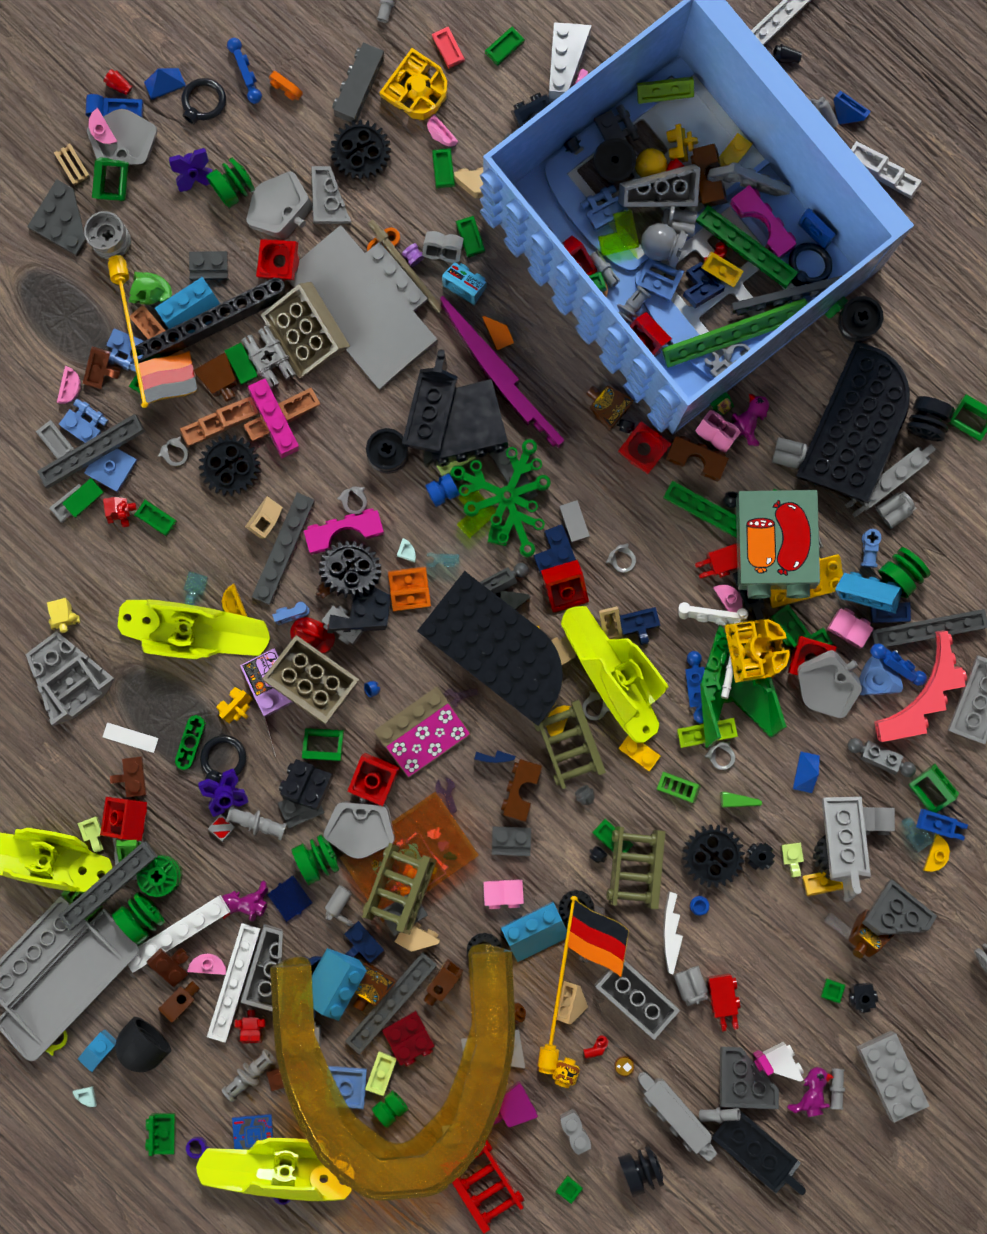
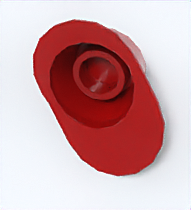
(313, 633)

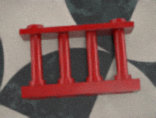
(473, 1202)

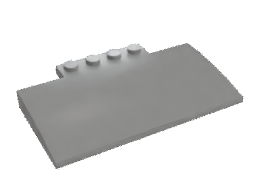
(370, 304)

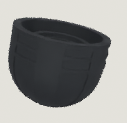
(141, 1046)

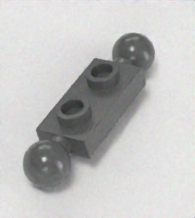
(505, 578)
(881, 757)

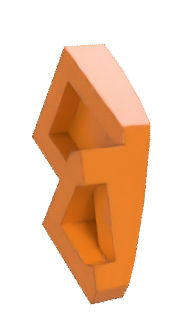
(499, 333)

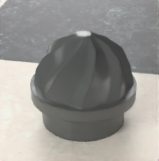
(585, 795)

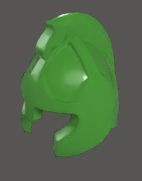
(149, 288)

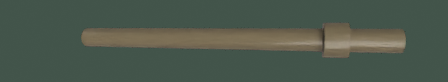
(382, 237)

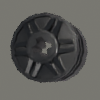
(930, 418)
(641, 1171)

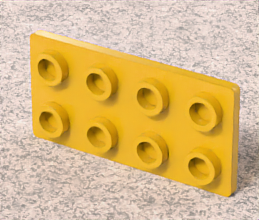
(830, 575)

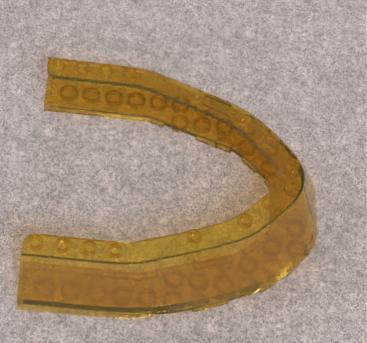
(450, 1138)

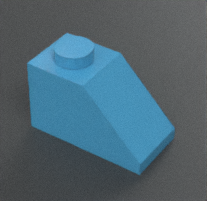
(97, 1050)

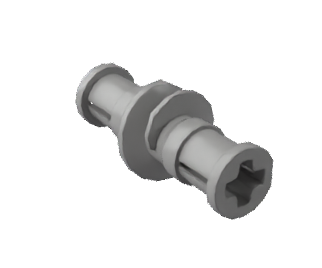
(633, 304)
(256, 822)
(249, 1075)

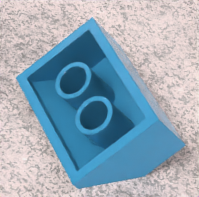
(187, 304)
(869, 592)
(534, 931)
(335, 983)

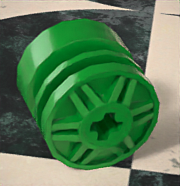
(230, 182)
(907, 568)
(315, 859)
(170, 880)
(134, 921)

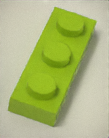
(665, 90)
(695, 734)

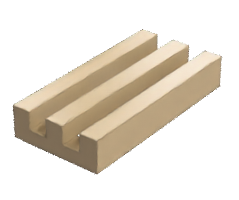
(64, 152)

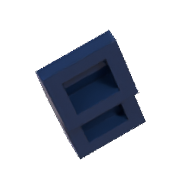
(499, 758)

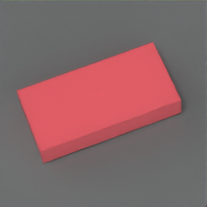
(448, 47)

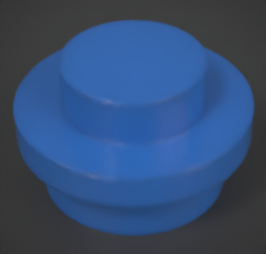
(699, 905)

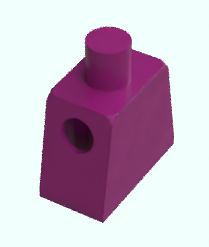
(516, 1107)

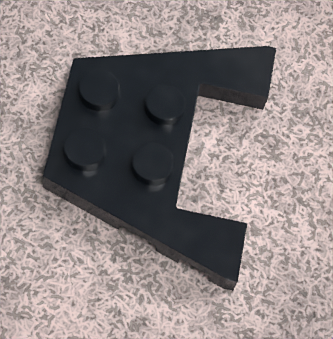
(366, 613)

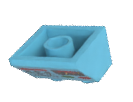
(464, 283)

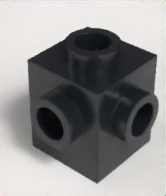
(753, 856)
(860, 990)

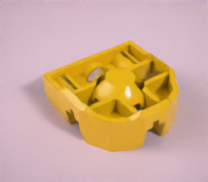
(417, 66)
(757, 640)

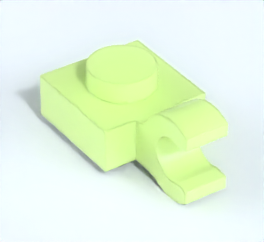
(91, 831)
(792, 855)

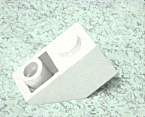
(782, 1062)

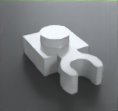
(718, 367)

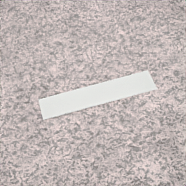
(130, 737)

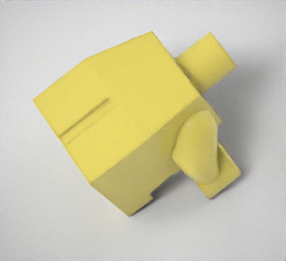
(61, 615)

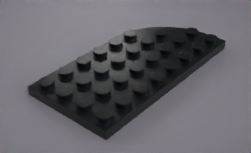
(858, 425)
(497, 647)

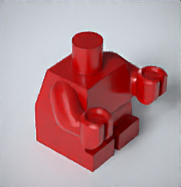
(118, 508)
(250, 1028)

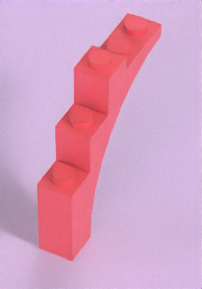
(931, 699)

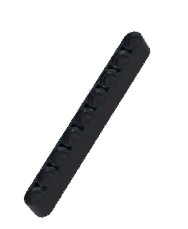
(218, 321)

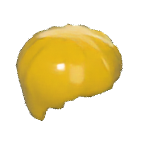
(650, 162)

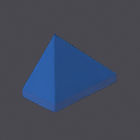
(164, 82)
(848, 109)
(806, 772)

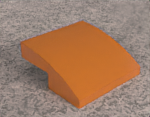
(409, 588)

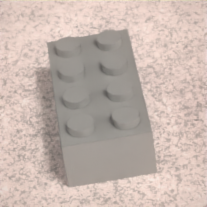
(638, 999)
(892, 1076)

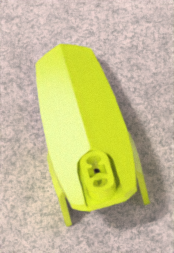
(191, 630)
(618, 672)
(50, 860)
(271, 1169)

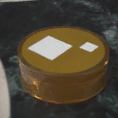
(624, 1065)

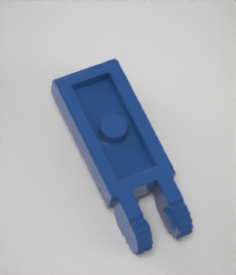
(940, 824)

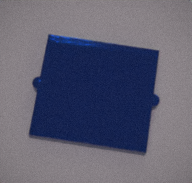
(289, 898)

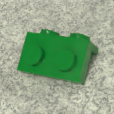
(791, 625)
(161, 1133)

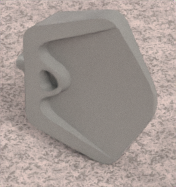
(133, 136)
(279, 206)
(829, 684)
(360, 828)

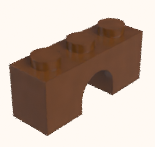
(710, 192)
(713, 462)
(524, 773)

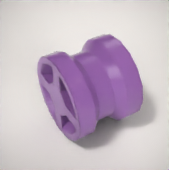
(413, 255)

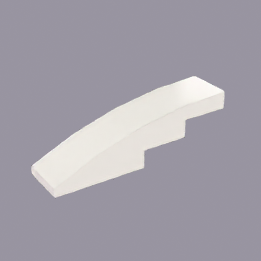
(886, 171)
(671, 940)

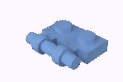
(602, 214)
(121, 343)
(80, 427)

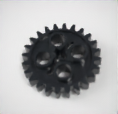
(369, 164)
(220, 451)
(363, 578)
(724, 842)

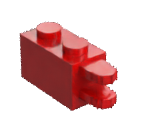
(720, 561)
(723, 998)

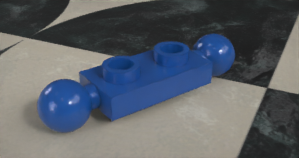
(254, 95)
(903, 667)
(694, 679)

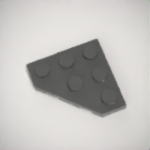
(60, 219)
(898, 913)
(743, 1083)

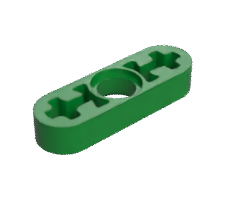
(180, 754)

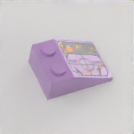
(267, 698)

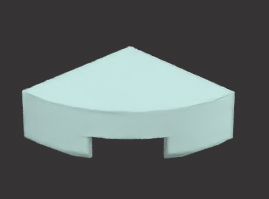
(406, 551)
(86, 1096)

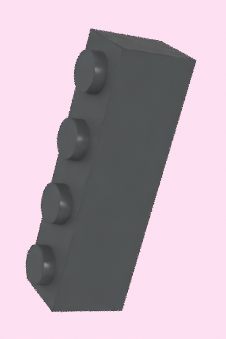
(359, 82)

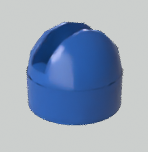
(371, 688)

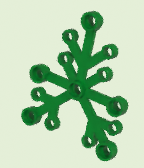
(515, 517)

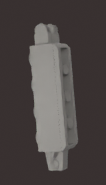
(895, 476)
(679, 1116)

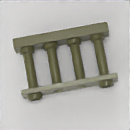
(588, 747)
(654, 859)
(413, 901)

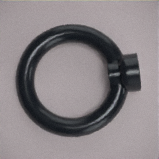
(193, 115)
(802, 277)
(215, 775)

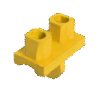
(678, 135)
(237, 707)

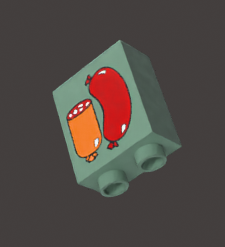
(777, 542)

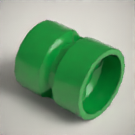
(388, 1110)

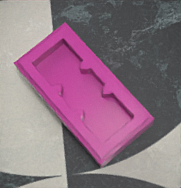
(762, 1063)

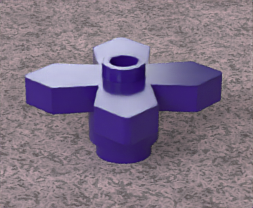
(190, 168)
(223, 793)

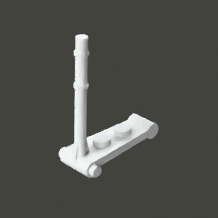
(721, 618)

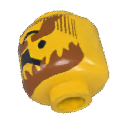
(566, 1073)

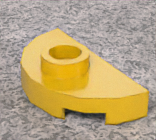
(232, 602)
(558, 727)
(937, 855)

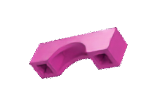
(749, 204)
(274, 418)
(320, 537)

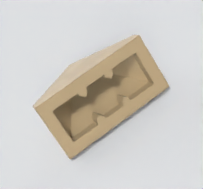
(611, 623)
(571, 1003)

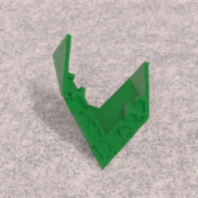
(753, 697)

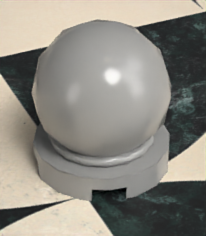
(662, 243)

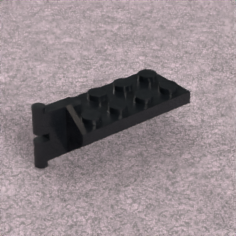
(430, 407)
(759, 1153)

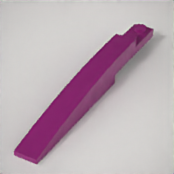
(501, 375)

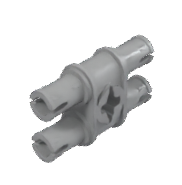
(275, 350)

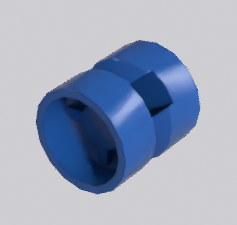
(442, 490)

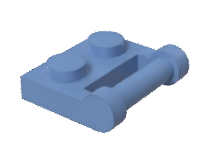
(658, 284)
(286, 615)

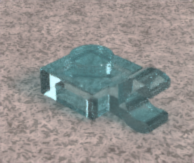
(448, 560)
(195, 585)
(917, 837)

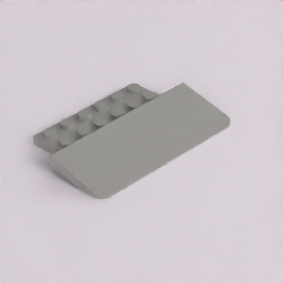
(57, 975)

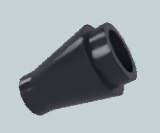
(785, 54)

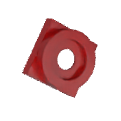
(269, 250)
(644, 434)
(806, 646)

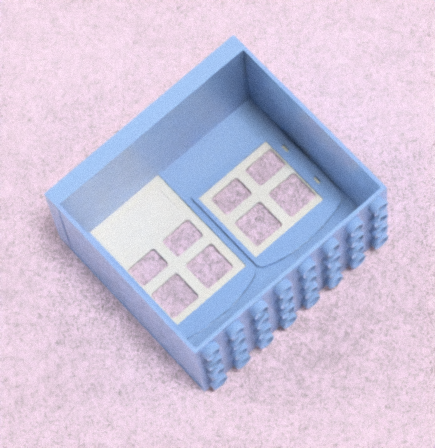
(736, 90)

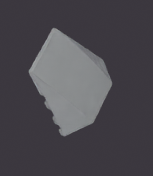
(66, 678)

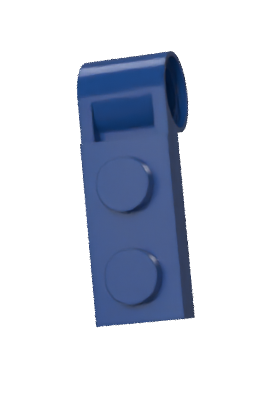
(108, 105)

